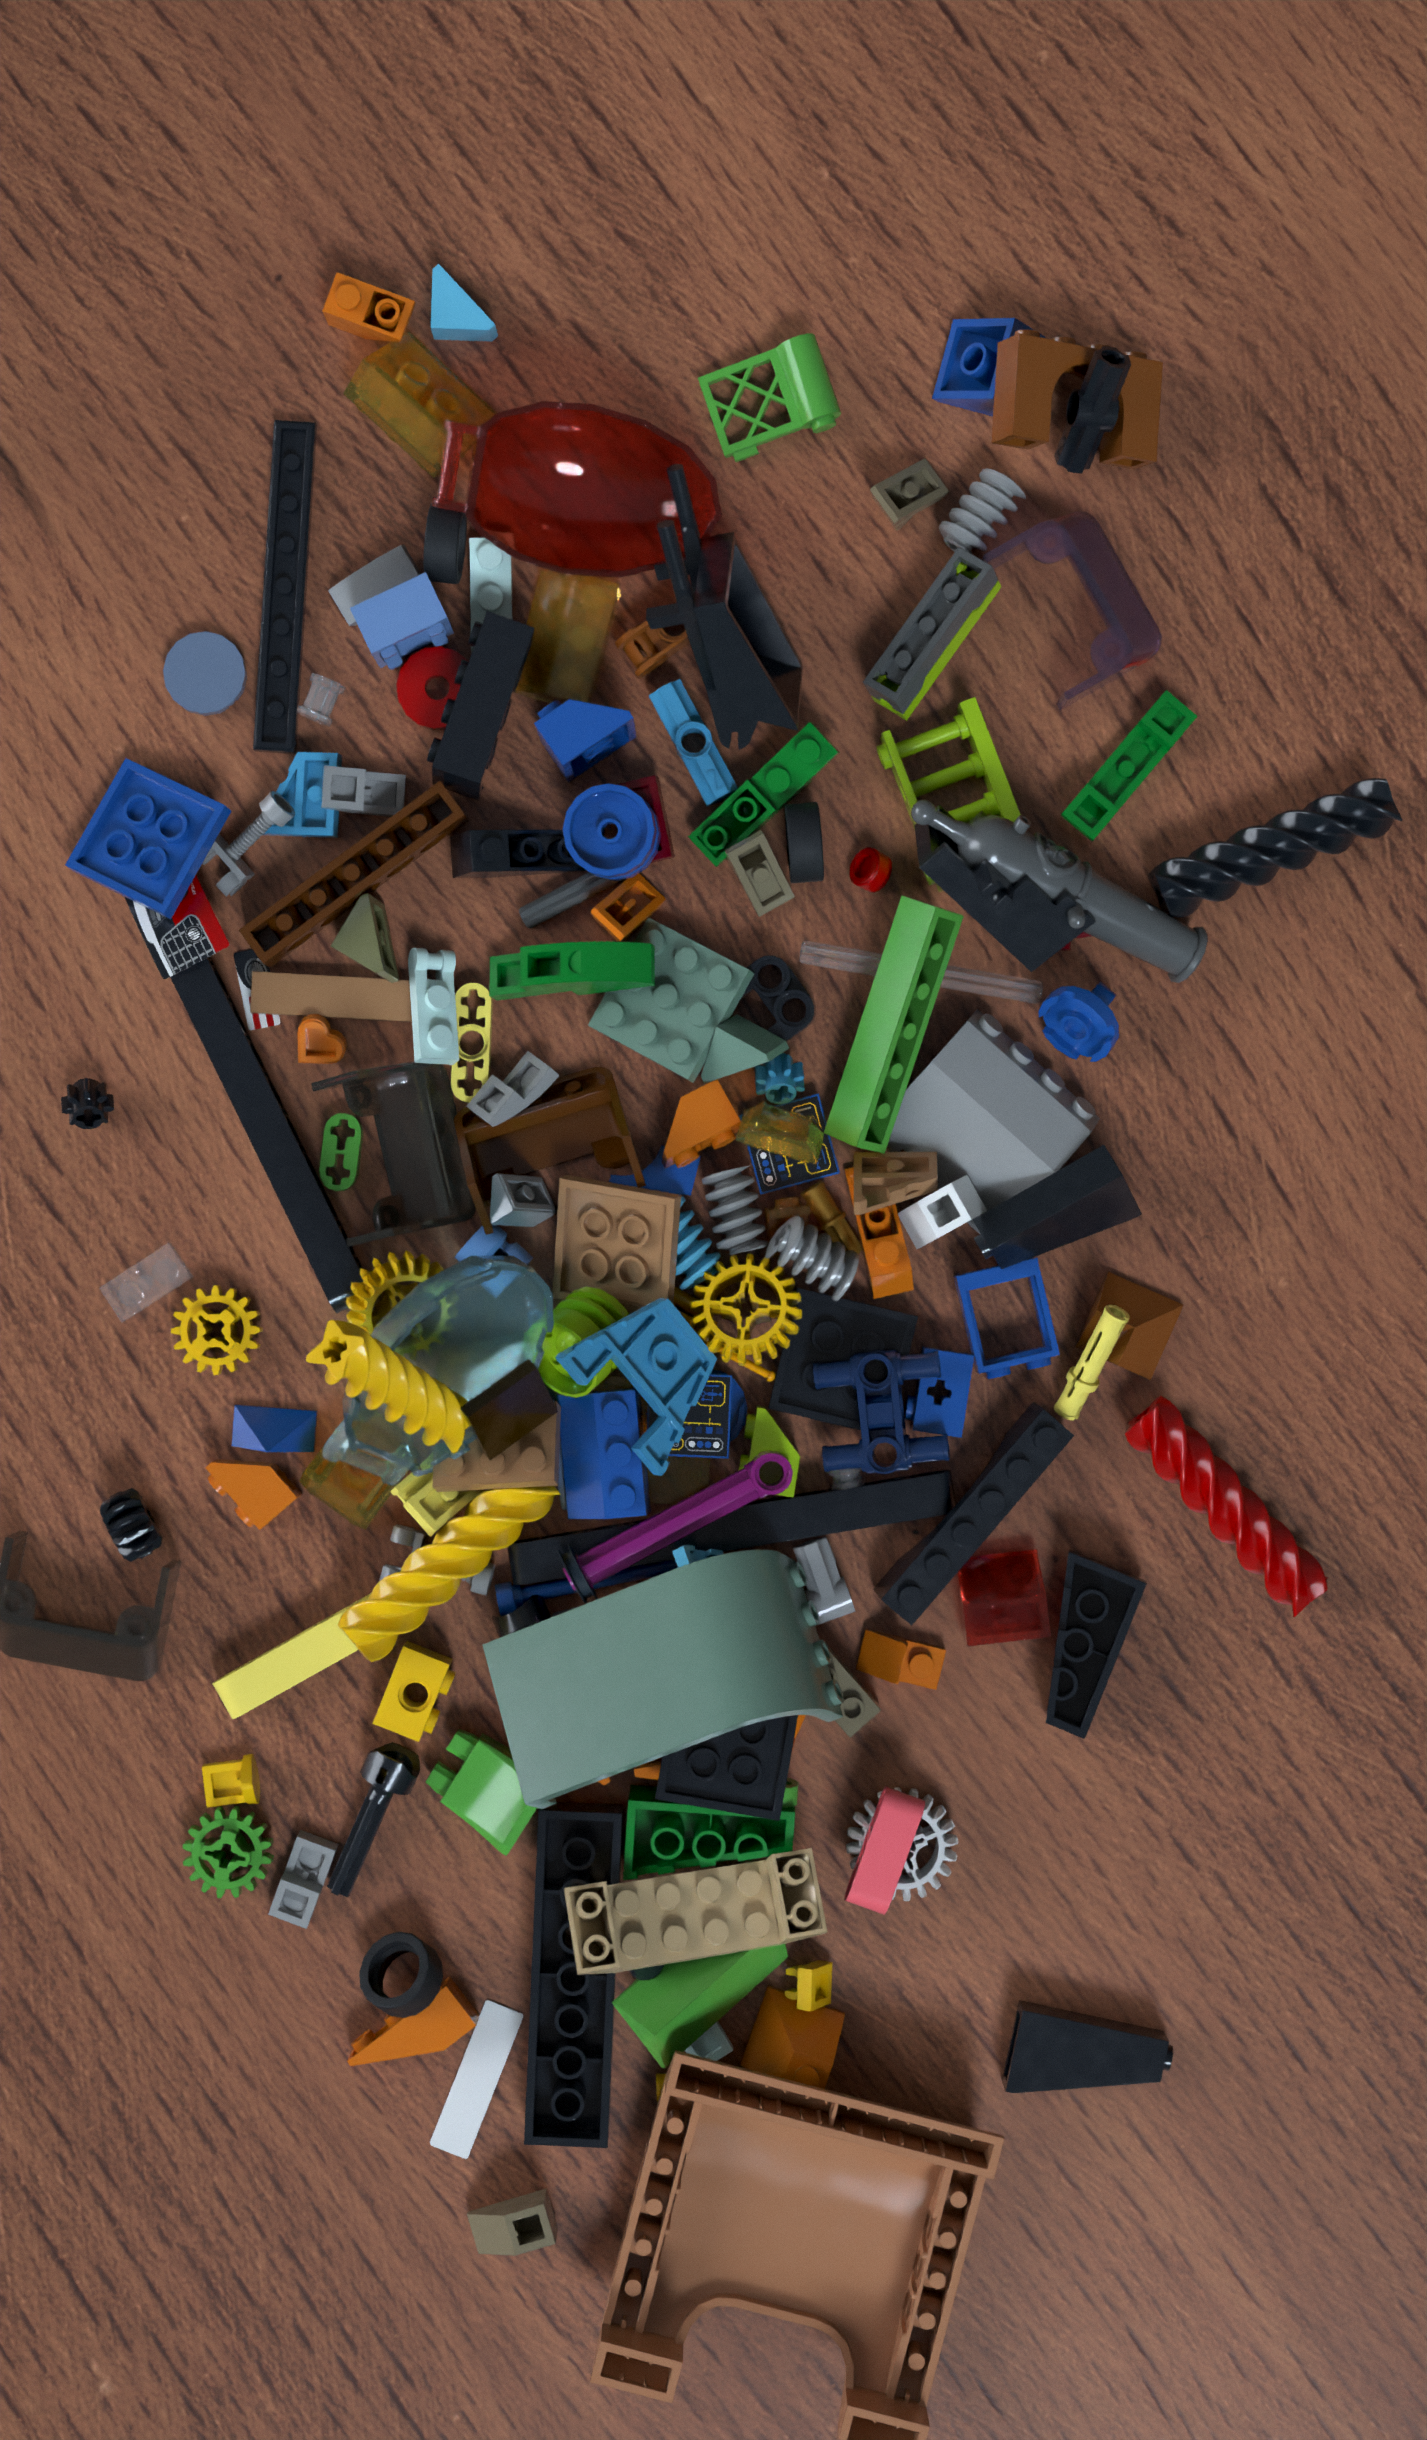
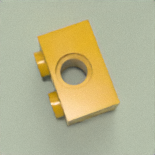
(396, 1709)

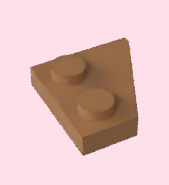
(892, 1178)

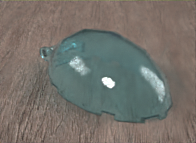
(462, 1330)

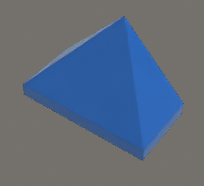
(274, 1429)

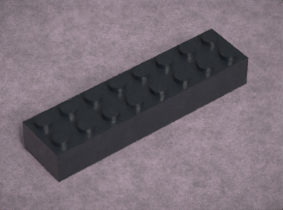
(568, 2011)

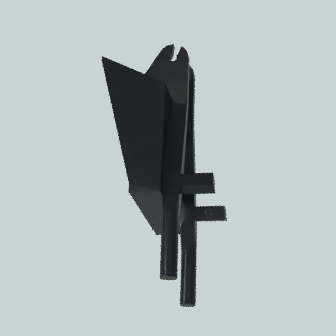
(730, 626)

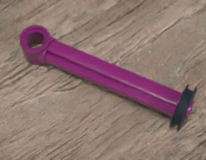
(672, 1524)

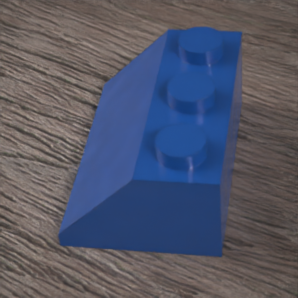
(582, 734)
(598, 1464)

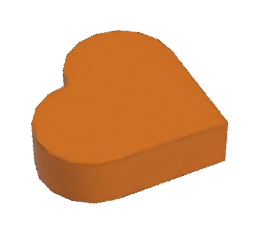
(319, 1042)

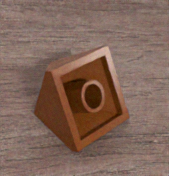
(1145, 1332)

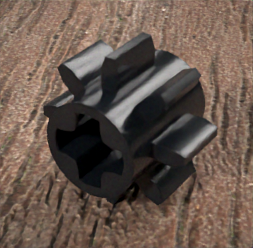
(87, 1103)

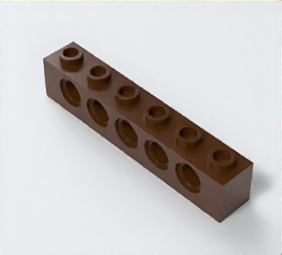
(353, 874)

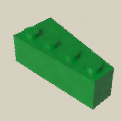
(679, 1835)

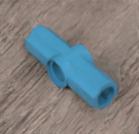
(681, 719)

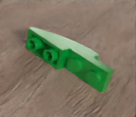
(764, 793)
(572, 967)

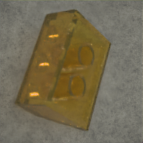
(411, 396)
(570, 636)

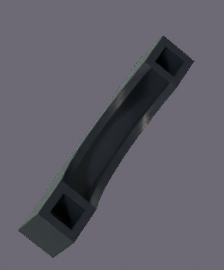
(1009, 1474)

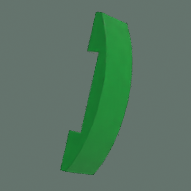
(1129, 765)

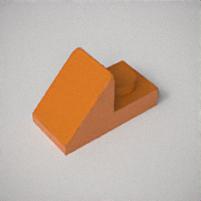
(900, 1659)

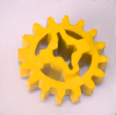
(200, 1315)

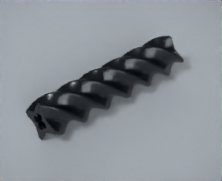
(1284, 841)

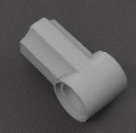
(824, 1583)

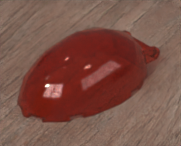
(574, 487)

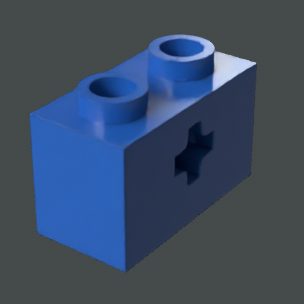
(948, 1414)

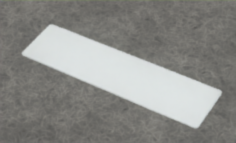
(476, 2079)

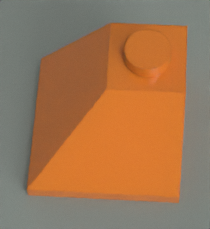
(792, 2040)

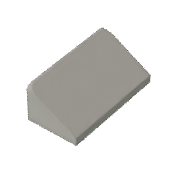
(519, 1200)

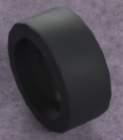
(445, 545)
(804, 842)
(379, 1959)

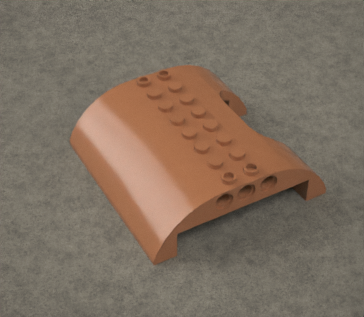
(799, 2214)

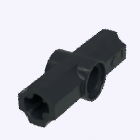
(1092, 409)

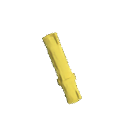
(1084, 1376)

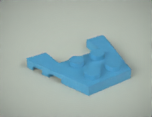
(661, 1361)

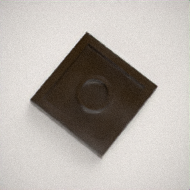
(509, 1409)

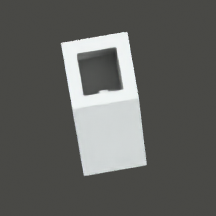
(942, 1211)

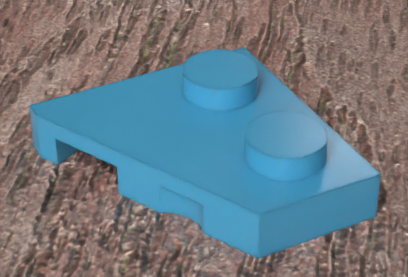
(304, 794)

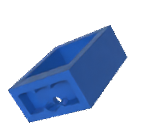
(1033, 1357)

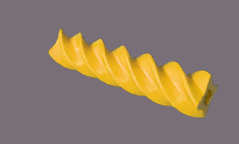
(391, 1380)
(435, 1570)

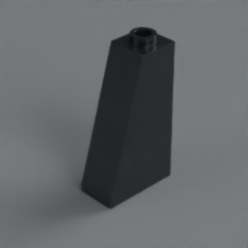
(1057, 1210)
(1078, 2050)

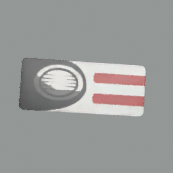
(245, 963)

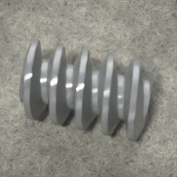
(980, 511)
(735, 1211)
(814, 1254)

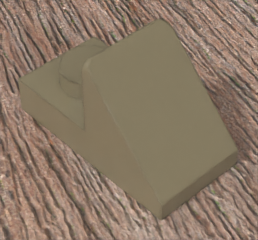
(908, 492)
(759, 873)

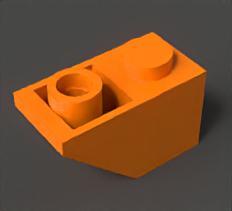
(367, 310)
(700, 1121)
(256, 1488)

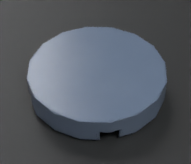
(205, 673)

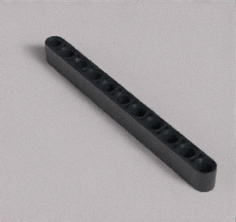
(269, 1130)
(759, 1522)

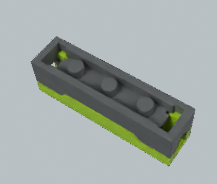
(932, 633)

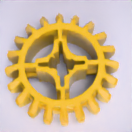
(386, 1278)
(764, 1311)

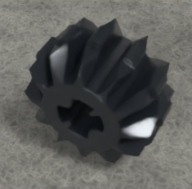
(131, 1525)

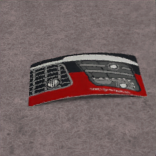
(186, 937)

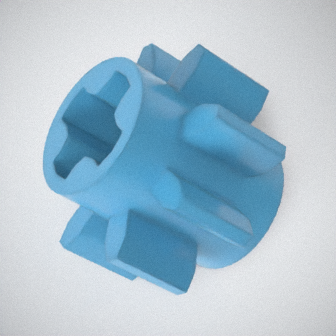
(779, 1079)

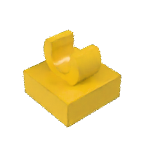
(813, 1985)

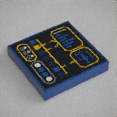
(780, 1172)
(706, 1423)

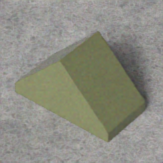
(367, 938)

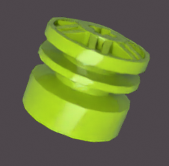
(575, 1319)

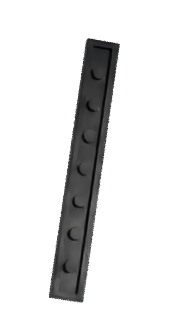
(285, 586)

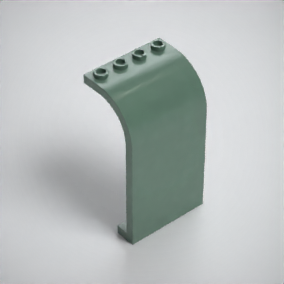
(660, 1670)

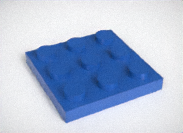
(148, 838)

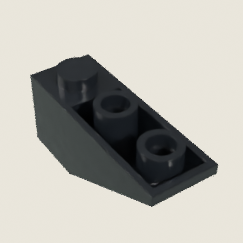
(510, 853)

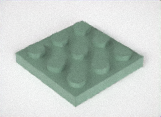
(681, 1012)

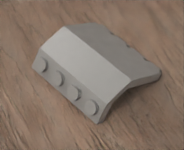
(991, 1114)

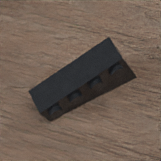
(481, 704)
(1091, 1631)

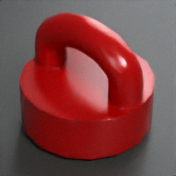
(870, 869)

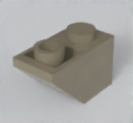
(514, 2225)

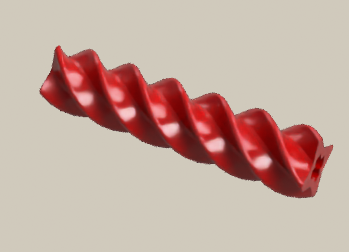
(1233, 1511)

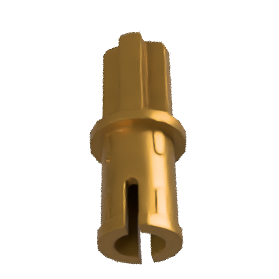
(829, 1216)

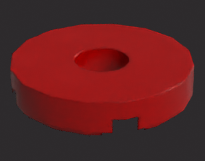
(413, 681)

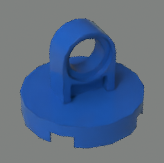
(1080, 1021)

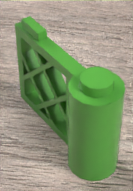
(804, 387)

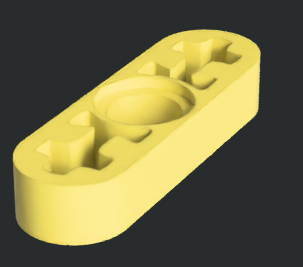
(483, 1012)

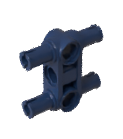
(881, 1411)

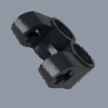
(777, 997)

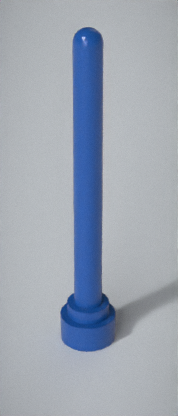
(514, 1596)

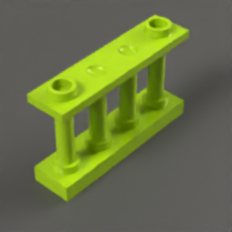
(982, 763)

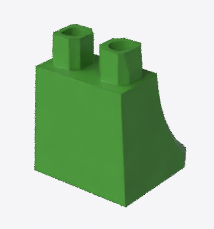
(483, 1789)

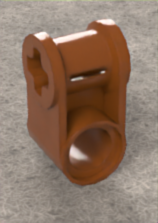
(654, 643)

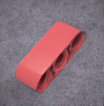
(884, 1850)

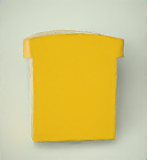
(231, 1782)

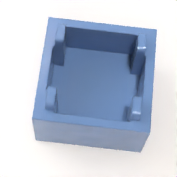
(402, 621)

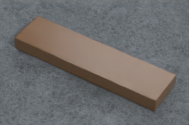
(330, 996)

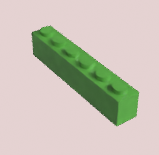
(893, 1024)

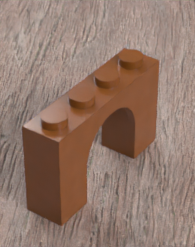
(1024, 390)

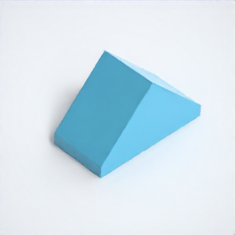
(455, 313)

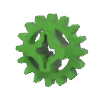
(245, 1853)

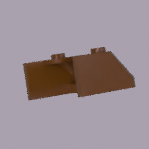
(568, 1121)

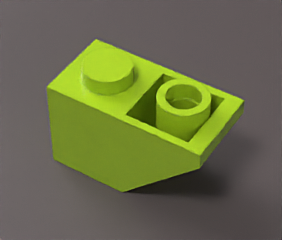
(765, 1436)

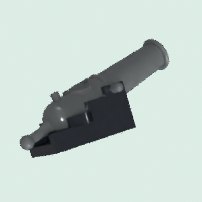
(1042, 895)

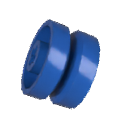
(633, 845)

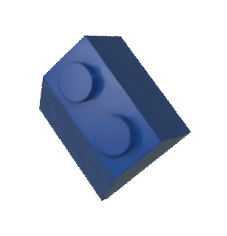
(970, 362)

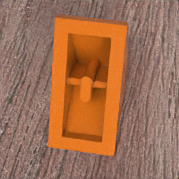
(627, 907)

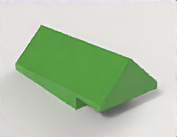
(691, 1997)

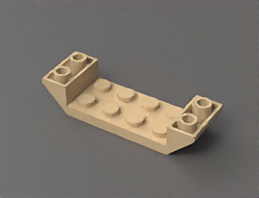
(695, 1914)

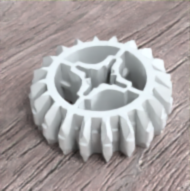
(936, 1828)

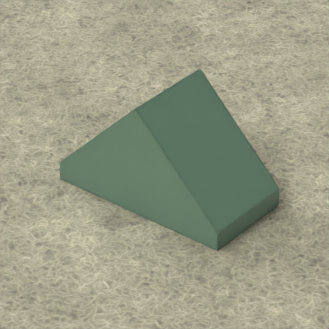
(740, 1046)

